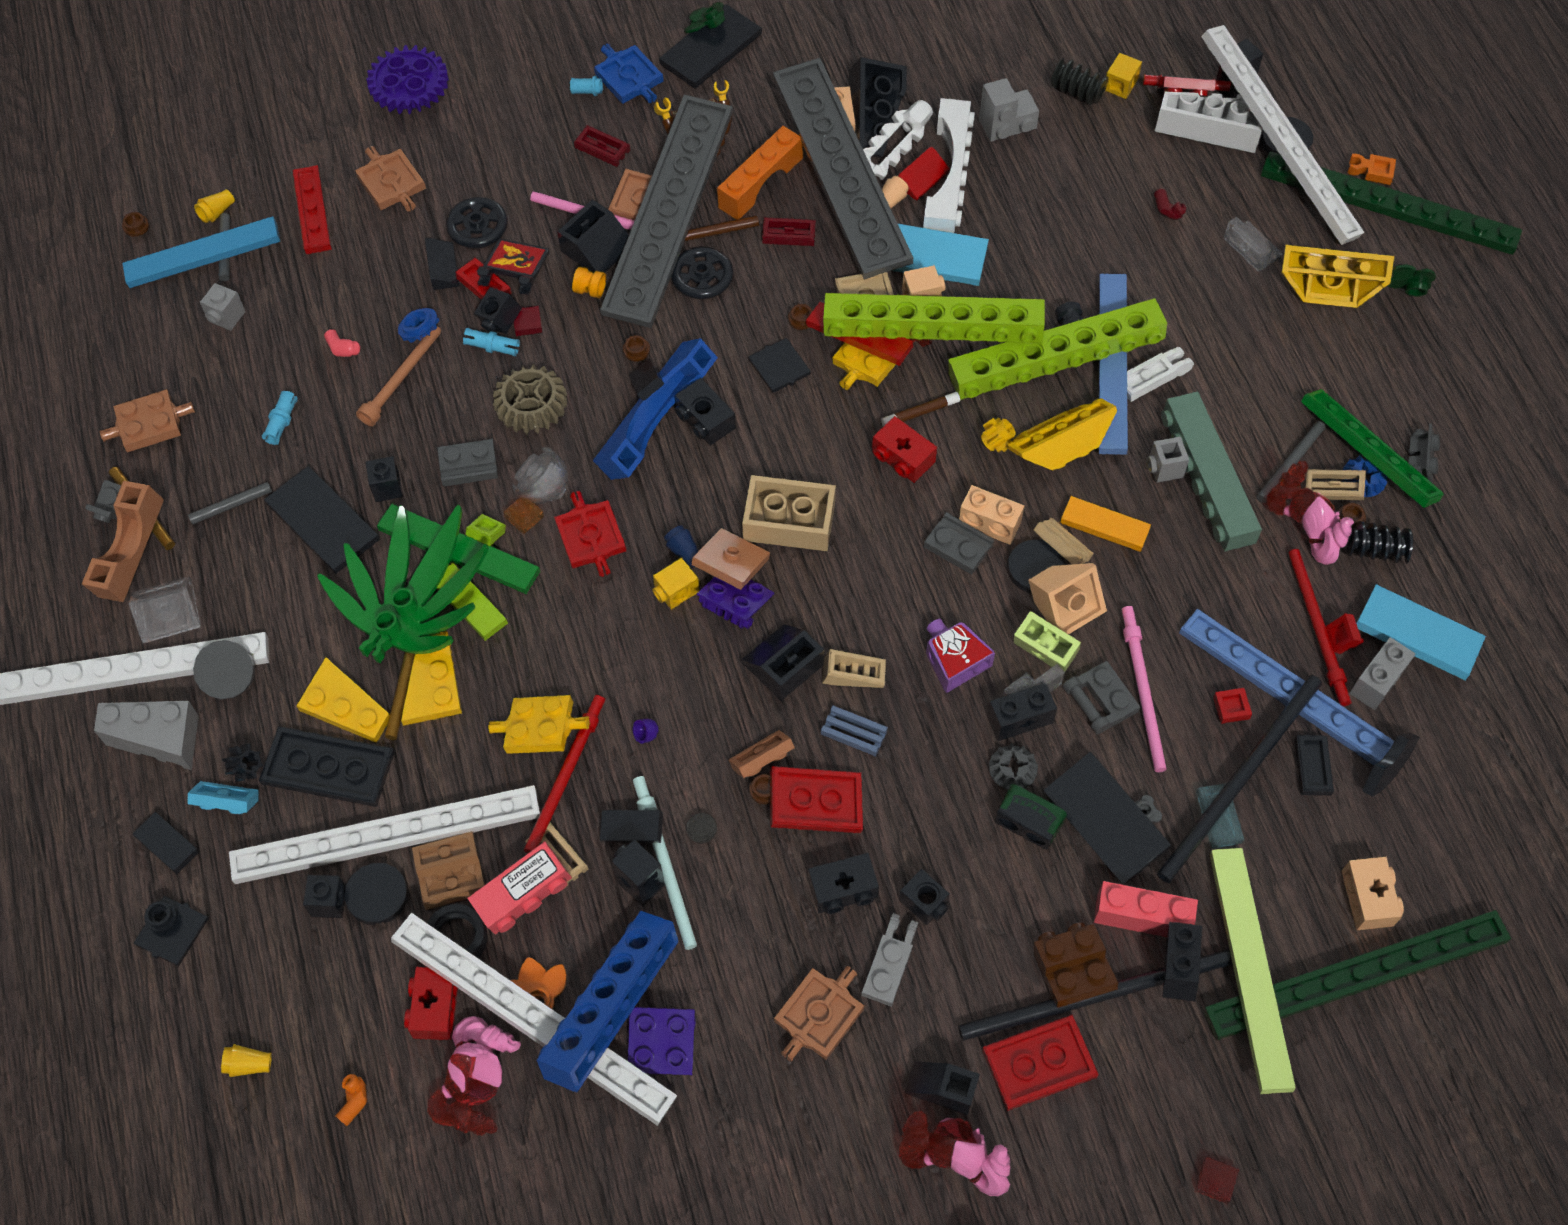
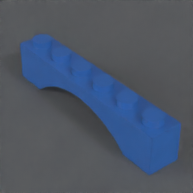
(628, 442)

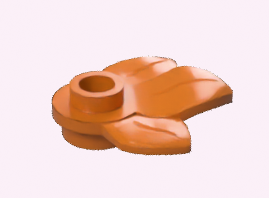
(540, 983)

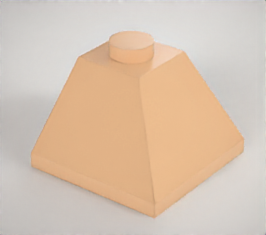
(1068, 595)

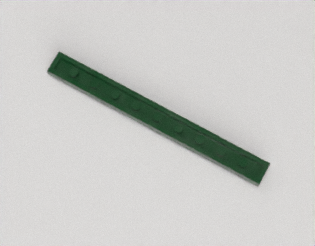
(1406, 207)
(1368, 970)

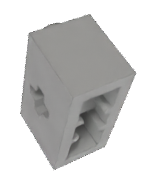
(1382, 673)

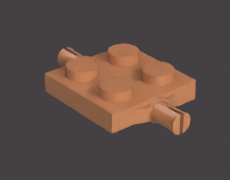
(390, 179)
(147, 421)
(819, 1013)

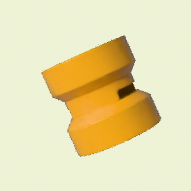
(589, 282)

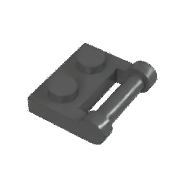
(1108, 692)

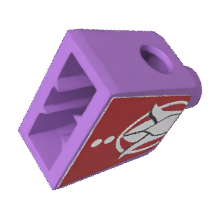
(956, 654)

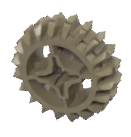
(529, 409)

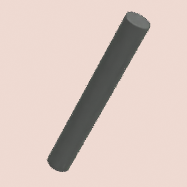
(224, 265)
(229, 503)

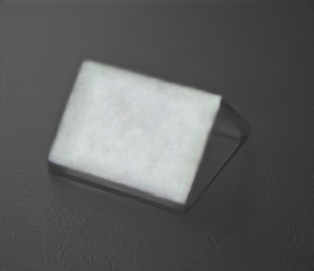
(165, 609)

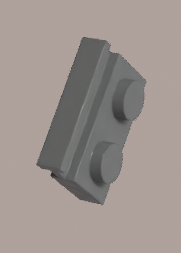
(467, 462)
(958, 543)

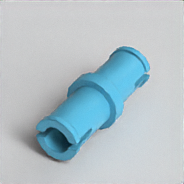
(491, 342)
(279, 417)

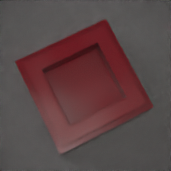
(528, 321)

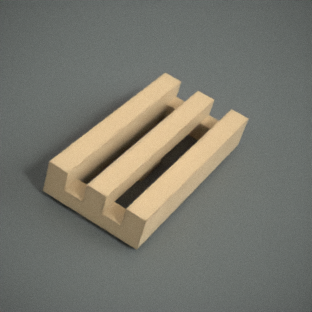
(1347, 487)
(1063, 541)
(581, 866)

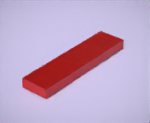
(311, 209)
(888, 349)

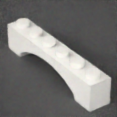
(952, 124)

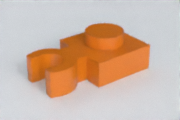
(1376, 168)

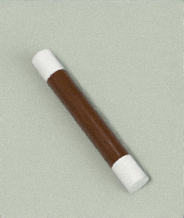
(924, 408)

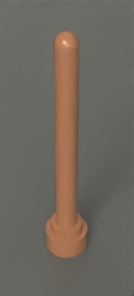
(370, 412)

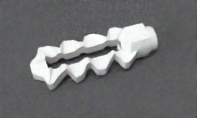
(912, 122)

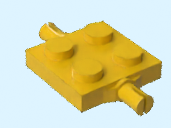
(860, 366)
(538, 724)

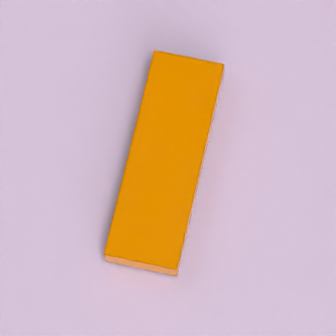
(1105, 523)

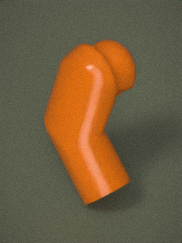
(356, 1098)

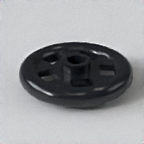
(489, 235)
(703, 290)

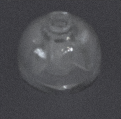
(542, 477)

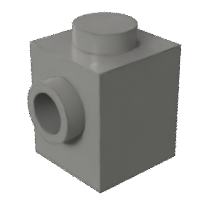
(222, 306)
(1167, 459)

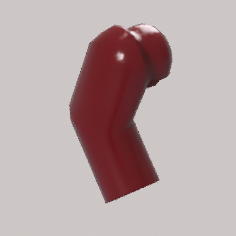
(1166, 208)

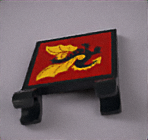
(515, 261)

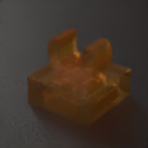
(523, 514)

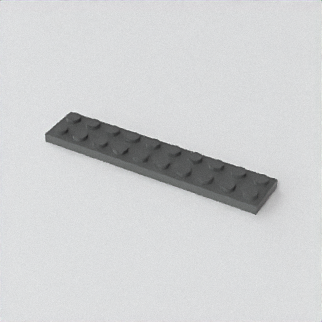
(842, 169)
(666, 211)

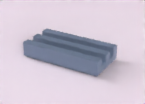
(842, 714)

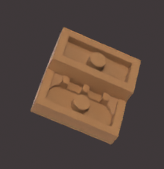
(448, 870)

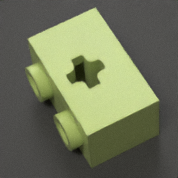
(1046, 641)

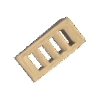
(843, 678)

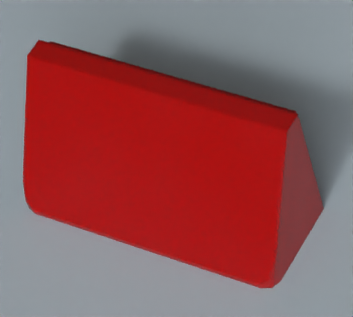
(924, 173)

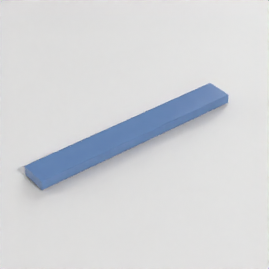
(1114, 368)
(1284, 684)

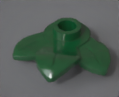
(704, 16)
(1413, 280)

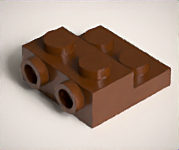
(1074, 964)

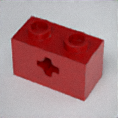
(904, 449)
(437, 1021)

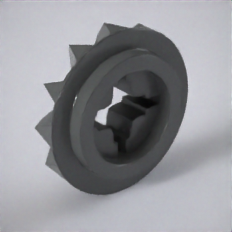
(1004, 776)

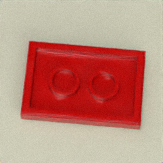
(816, 799)
(1039, 1062)

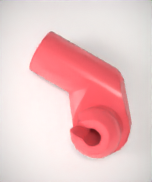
(341, 347)

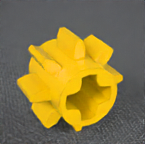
(998, 434)

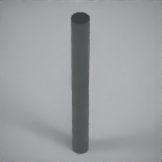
(1293, 458)

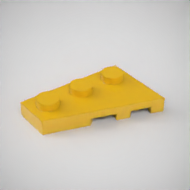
(432, 687)
(343, 703)

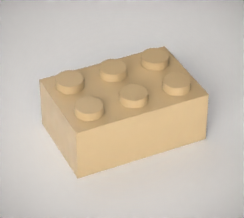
(789, 513)

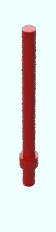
(1335, 674)
(564, 775)

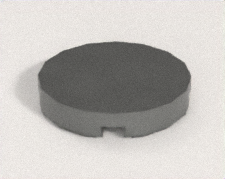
(224, 669)

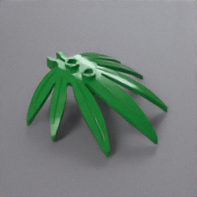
(405, 609)

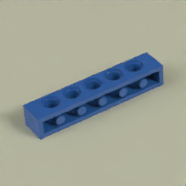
(607, 1001)

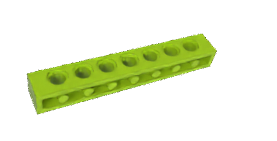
(934, 317)
(1061, 349)

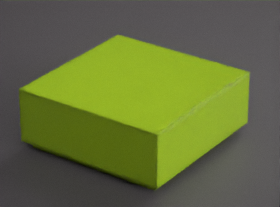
(485, 529)

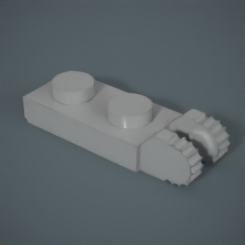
(889, 963)

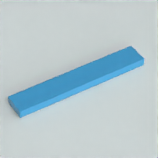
(201, 252)

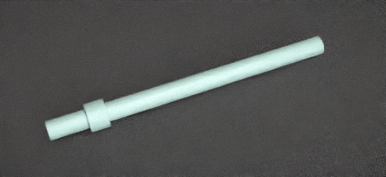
(647, 802)

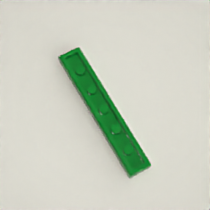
(1372, 448)
(496, 564)

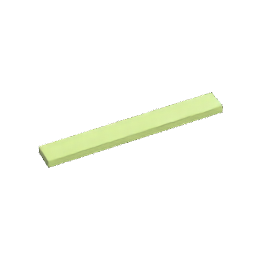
(1252, 972)

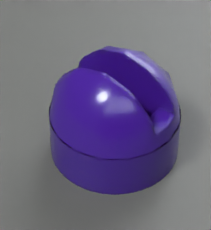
(645, 730)

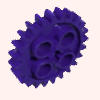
(407, 79)

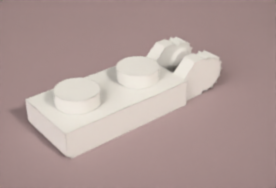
(1156, 372)

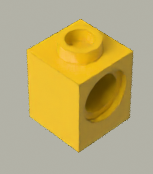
(1123, 75)
(675, 584)

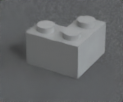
(1006, 112)

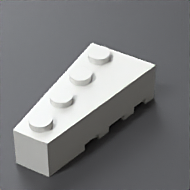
(1209, 120)

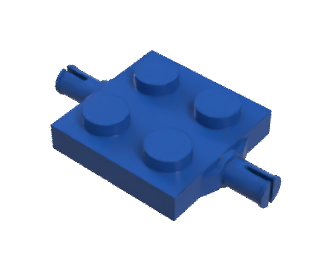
(628, 74)

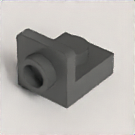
(104, 504)

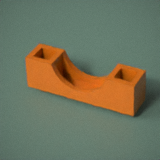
(741, 188)

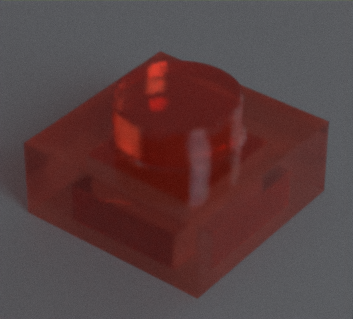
(1217, 1180)

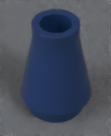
(681, 544)

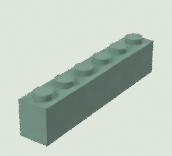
(1212, 472)

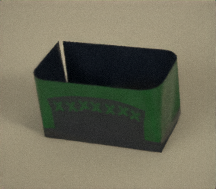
(1030, 816)

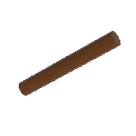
(722, 228)

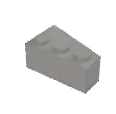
(150, 728)

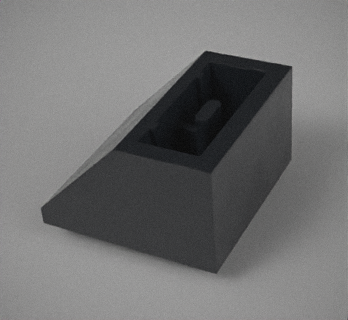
(593, 238)
(785, 660)

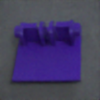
(736, 603)
(662, 1040)

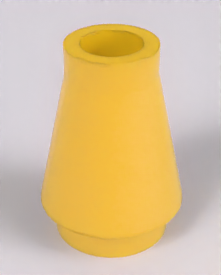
(212, 206)
(244, 1061)

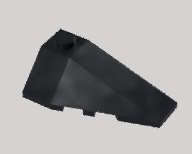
(875, 97)

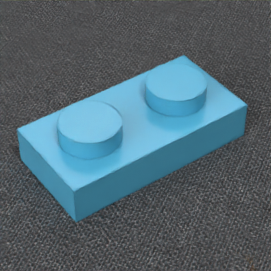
(226, 797)

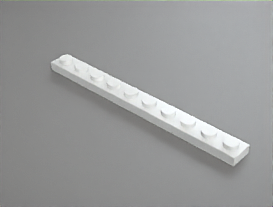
(1282, 134)
(116, 670)
(383, 834)
(526, 1013)

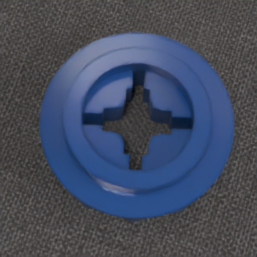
(410, 326)
(1376, 481)

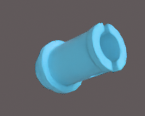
(586, 86)

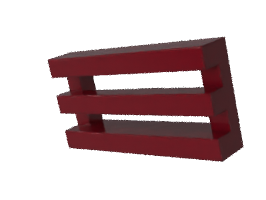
(599, 148)
(788, 235)

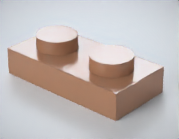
(760, 754)

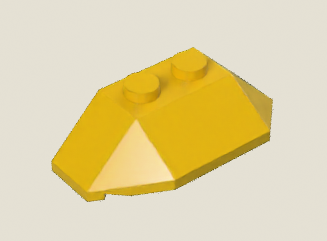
(1335, 275)
(1065, 435)

